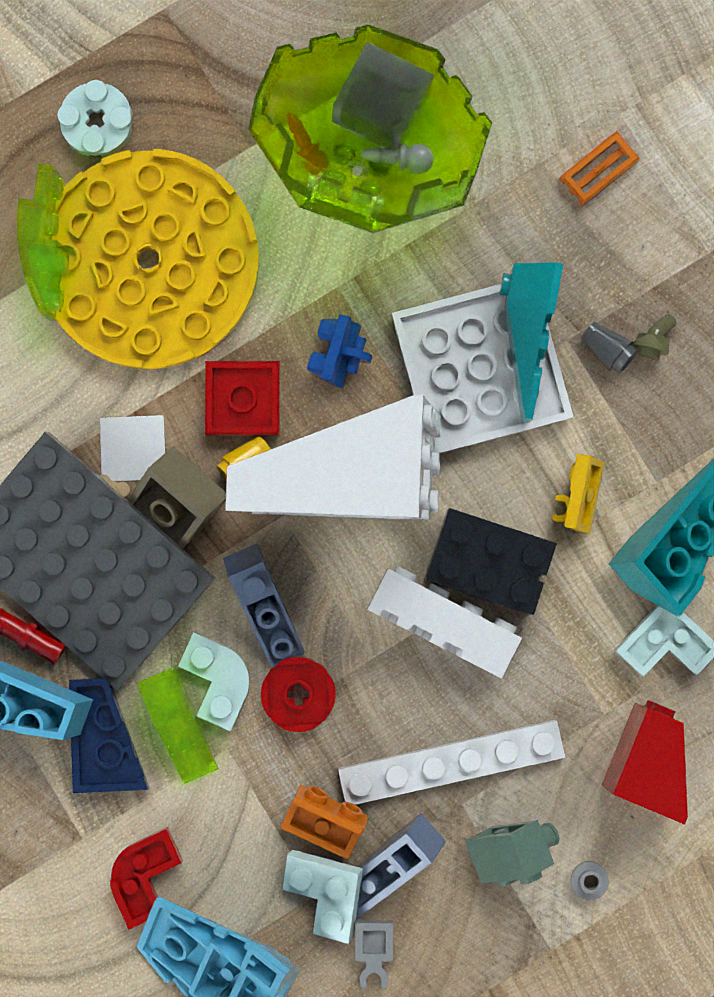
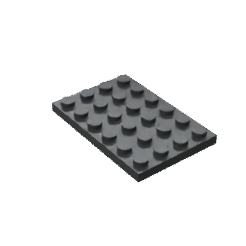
(91, 562)

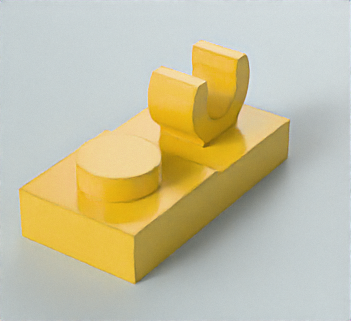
(585, 483)

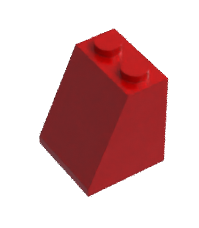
(651, 762)

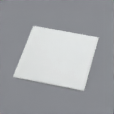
(130, 445)

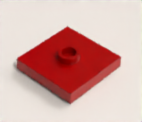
(242, 398)

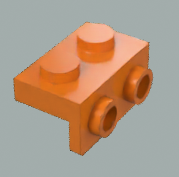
(324, 821)

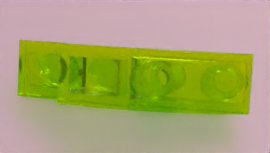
(40, 257)

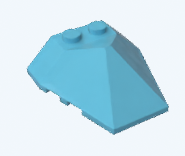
(210, 957)

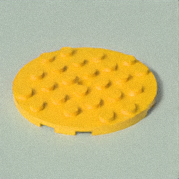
(204, 260)

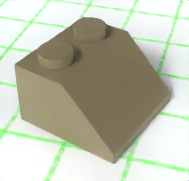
(177, 497)

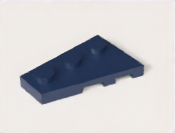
(104, 751)

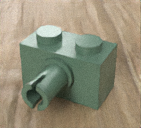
(513, 852)

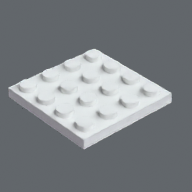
(464, 367)

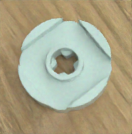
(96, 98)

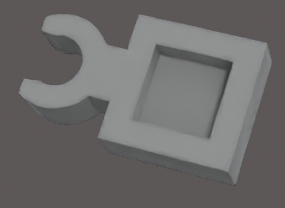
(374, 946)

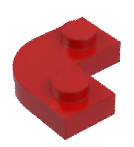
(133, 870)

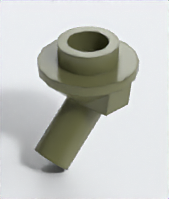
(654, 343)

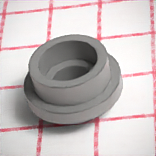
(583, 870)

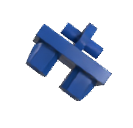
(344, 351)

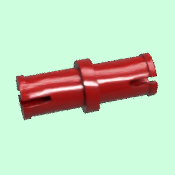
(30, 638)

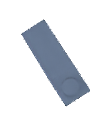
(398, 861)

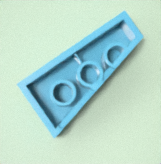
(39, 706)

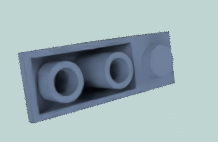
(263, 604)

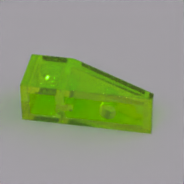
(178, 724)

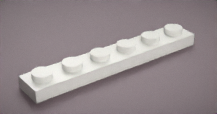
(451, 762)

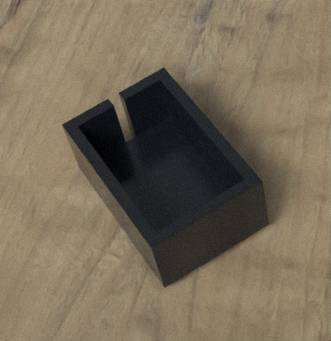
(490, 561)

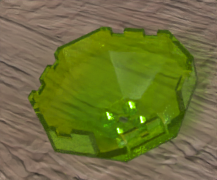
(316, 156)

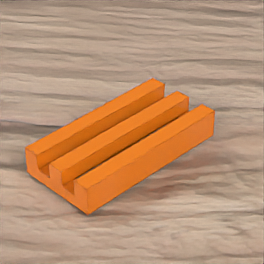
(575, 188)

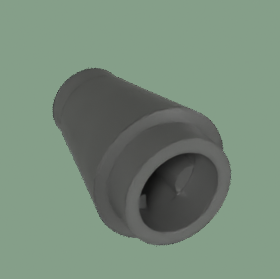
(611, 348)

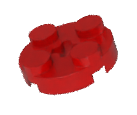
(283, 709)

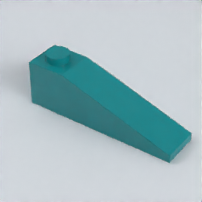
(529, 306)
(672, 548)

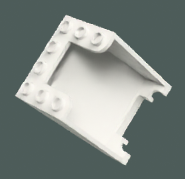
(353, 469)

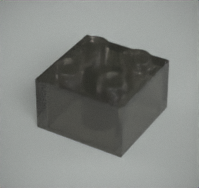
(382, 97)

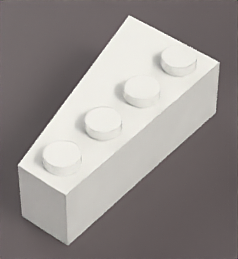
(445, 622)

